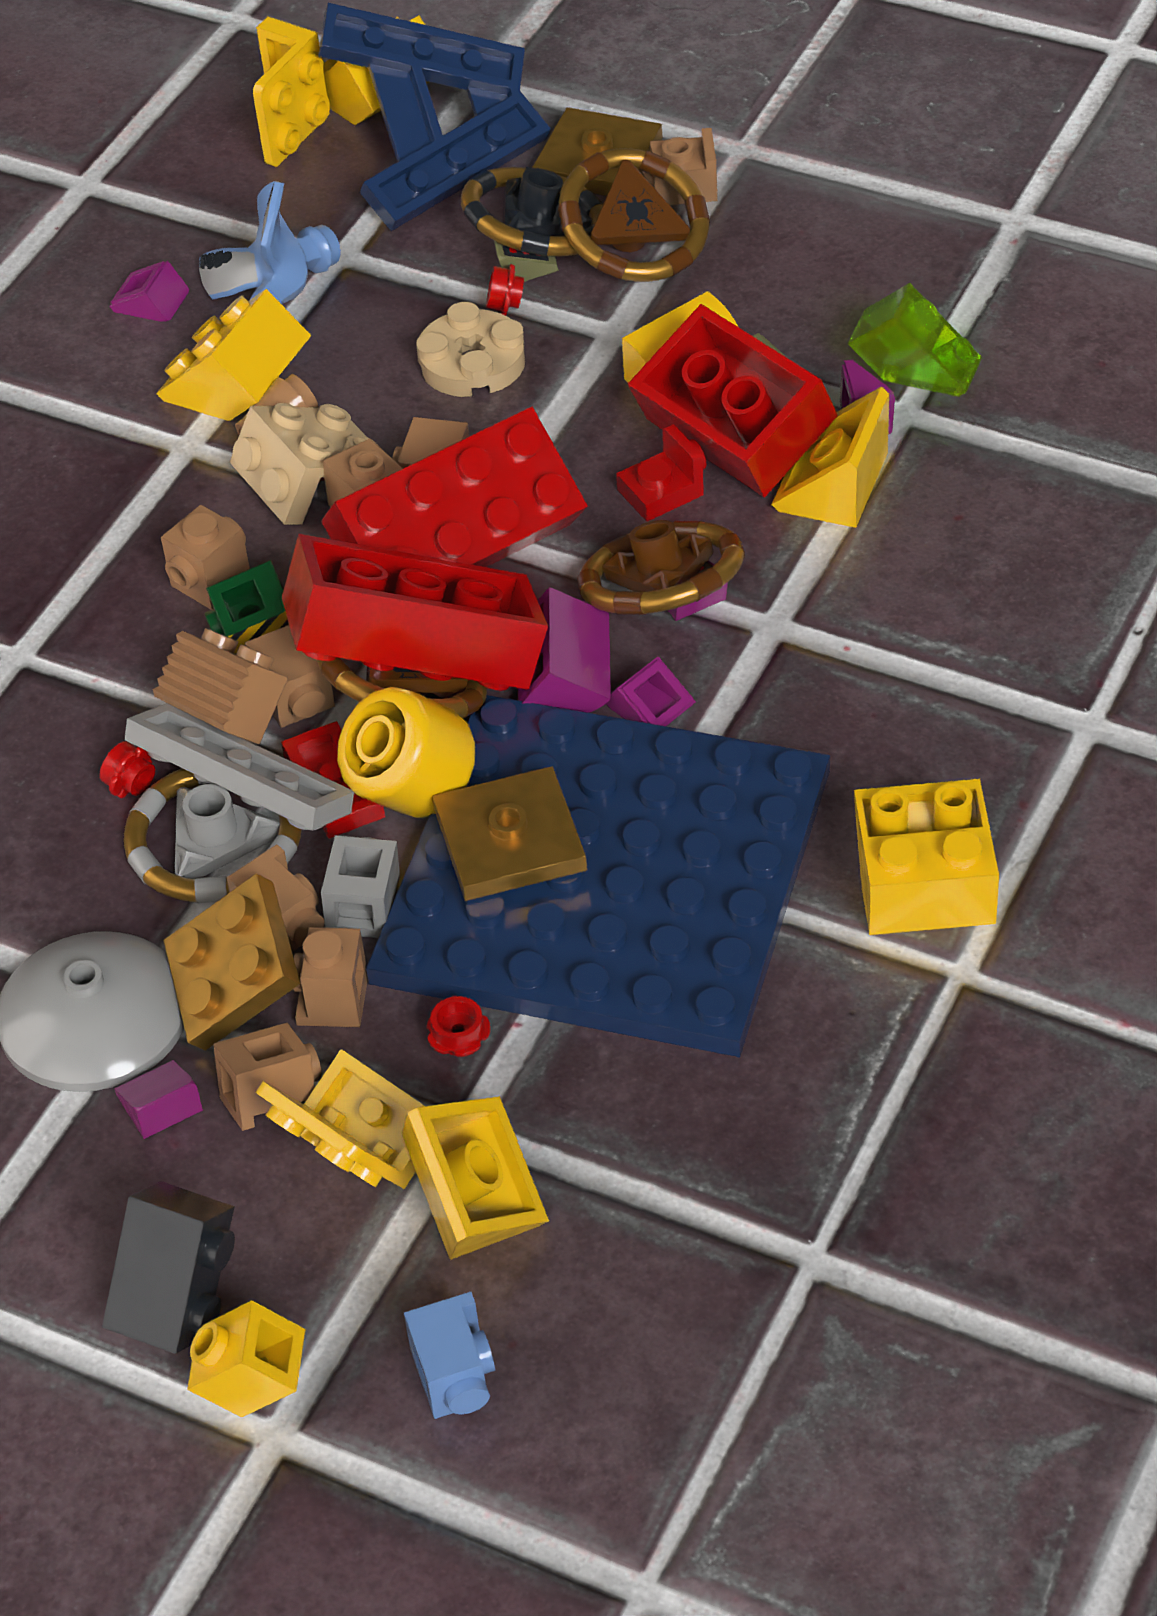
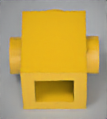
(246, 1359)

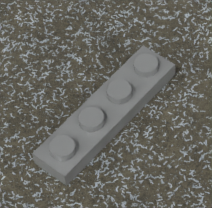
(240, 767)

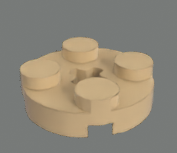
(495, 357)

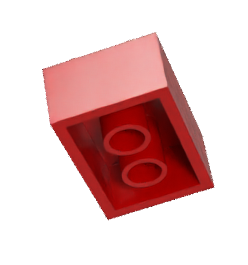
(734, 398)

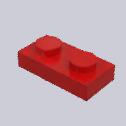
(319, 753)

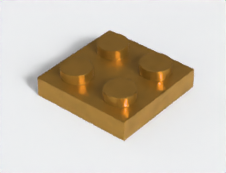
(231, 962)

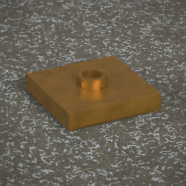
(588, 132)
(509, 833)

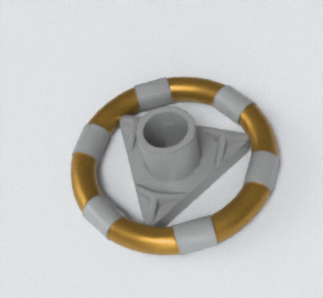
(208, 837)

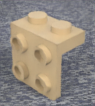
(284, 453)

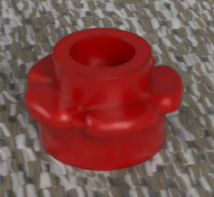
(504, 289)
(127, 770)
(453, 1015)

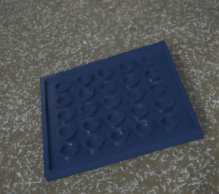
(680, 895)

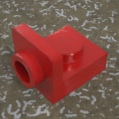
(666, 478)

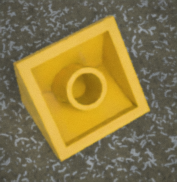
(840, 466)
(472, 1173)

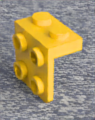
(292, 91)
(351, 1120)

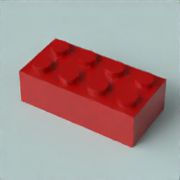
(468, 499)
(413, 613)

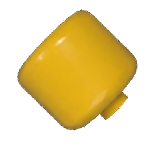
(405, 751)

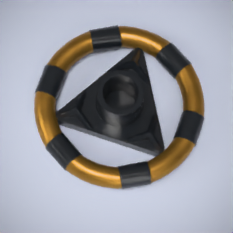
(530, 206)

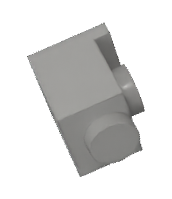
(360, 884)

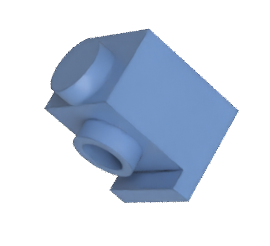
(450, 1355)

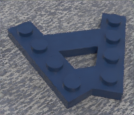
(400, 61)

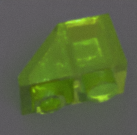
(914, 344)

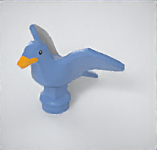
(274, 259)

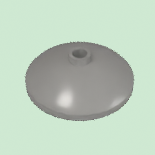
(90, 1012)

